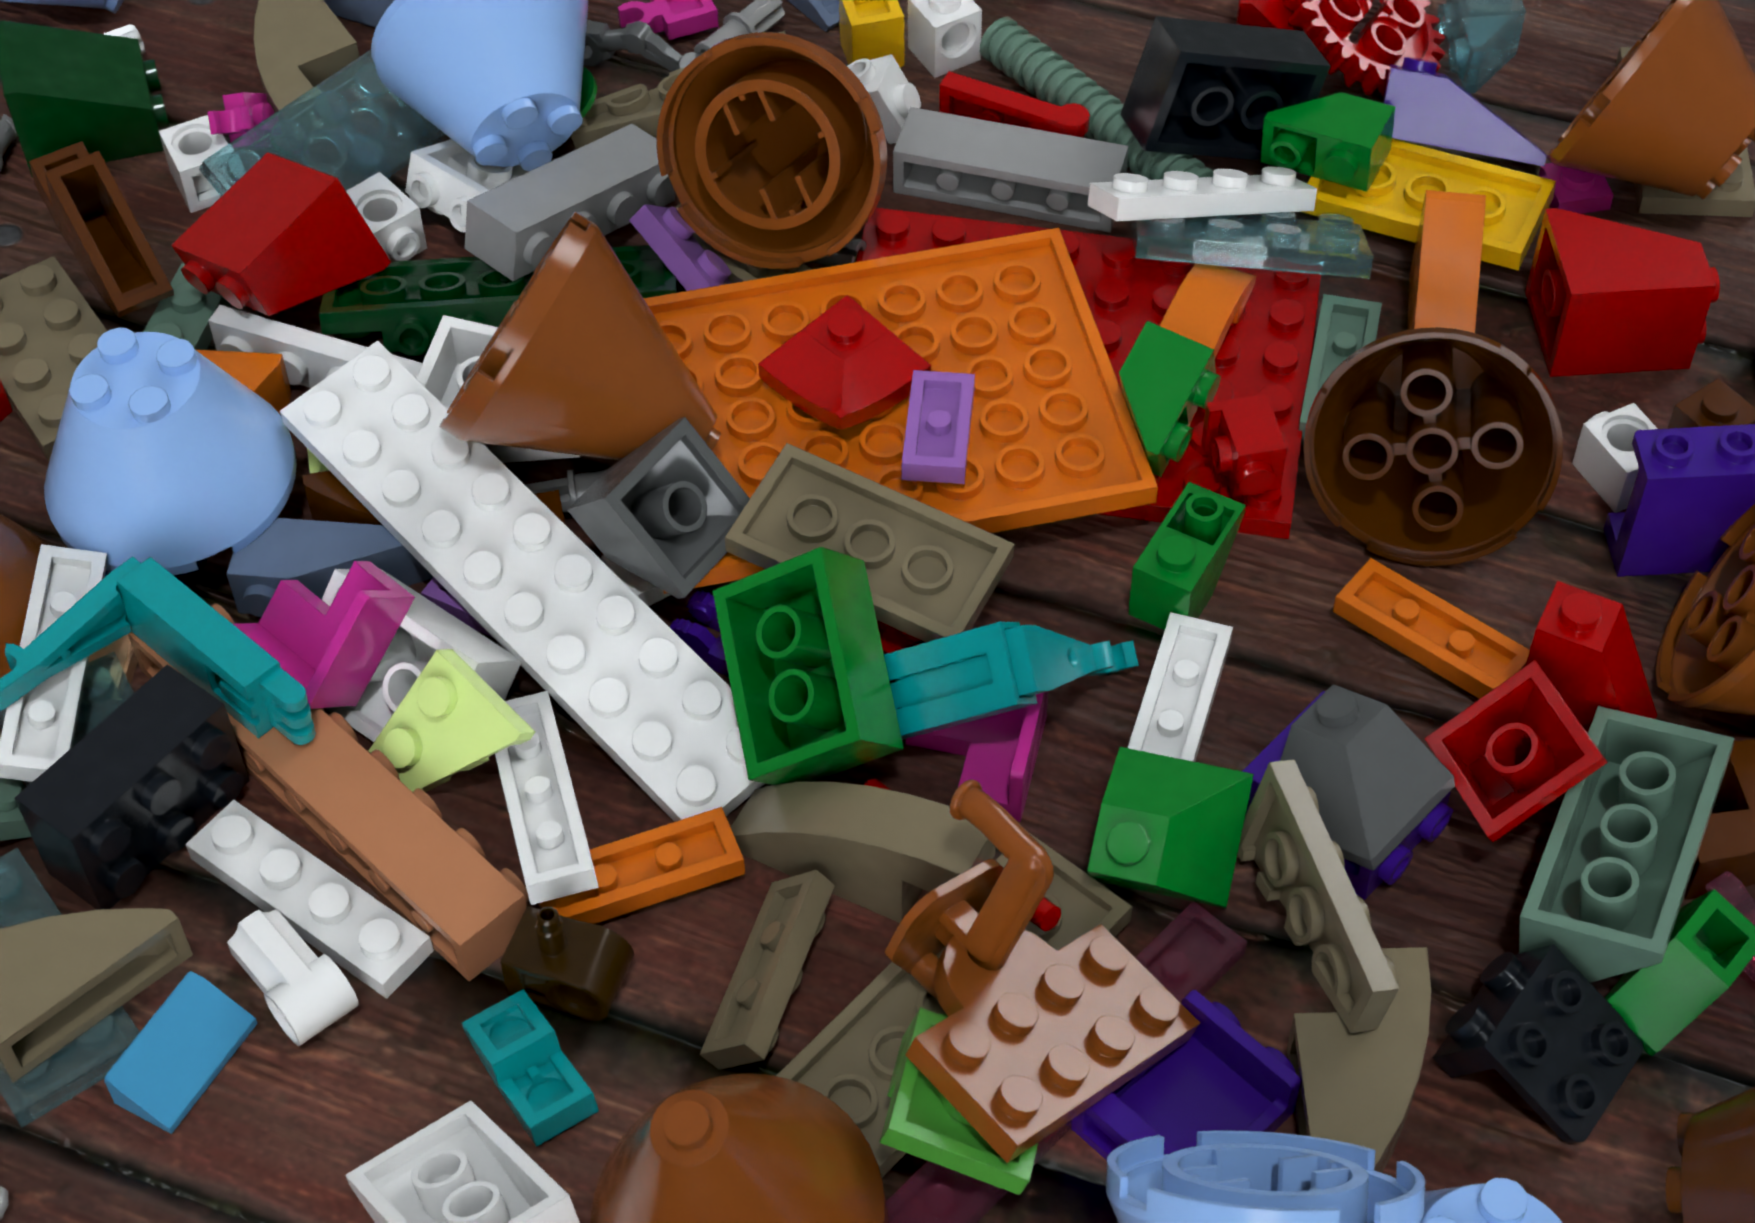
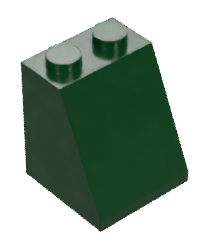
(78, 89)

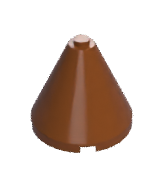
(772, 150)
(578, 362)
(742, 1155)

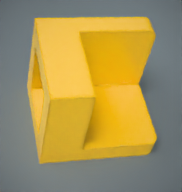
(872, 29)

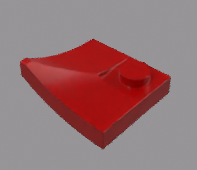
(843, 367)

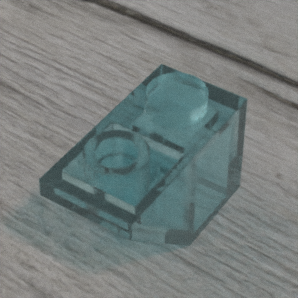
(1480, 37)

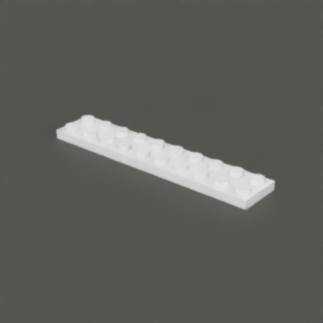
(529, 583)

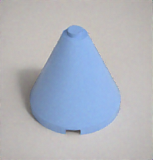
(1259, 1181)

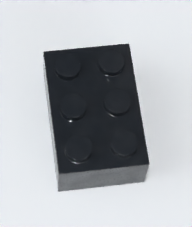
(1214, 82)
(134, 789)

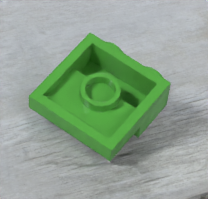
(930, 1127)

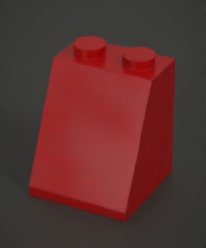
(279, 239)
(1617, 296)

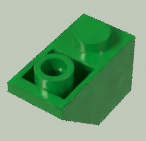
(1330, 138)
(1163, 388)
(1185, 556)
(1701, 962)

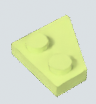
(447, 724)

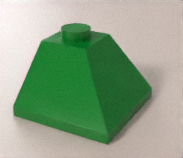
(1170, 827)

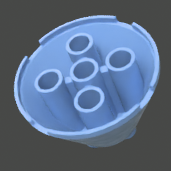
(488, 72)
(164, 456)

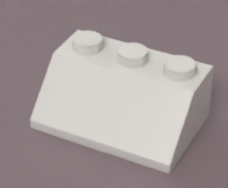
(416, 640)

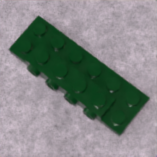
(414, 295)

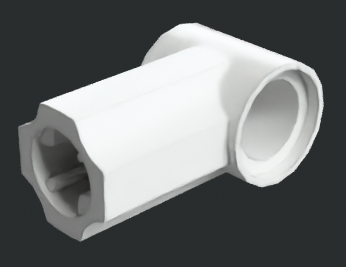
(298, 986)

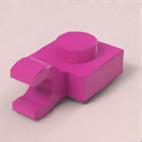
(240, 115)

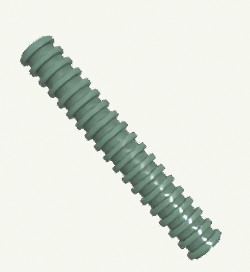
(1060, 83)

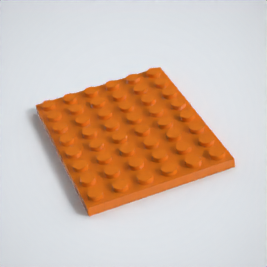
(1046, 404)

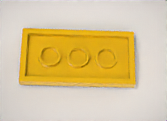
(1397, 196)

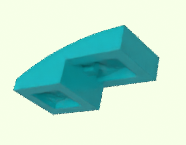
(530, 1067)

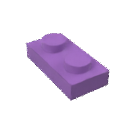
(678, 249)
(938, 427)

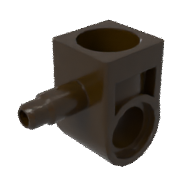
(566, 963)

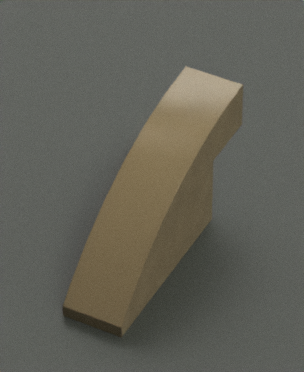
(298, 47)
(863, 838)
(76, 971)
(1364, 1082)

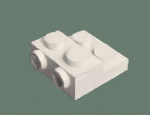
(448, 176)

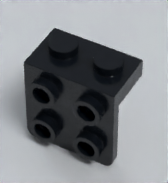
(1545, 1037)

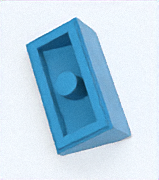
(179, 1053)

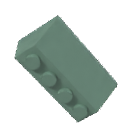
(1625, 845)

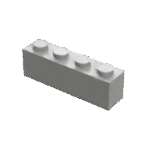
(1004, 167)
(601, 181)

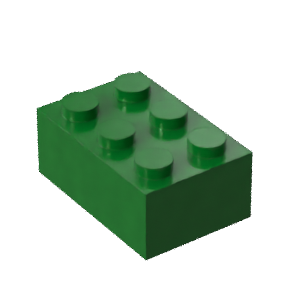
(807, 668)

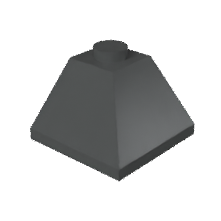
(663, 509)
(1366, 772)

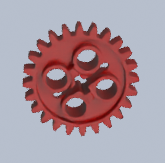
(1391, 34)

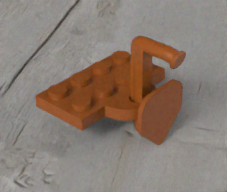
(1027, 1025)

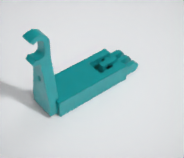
(179, 629)
(990, 673)

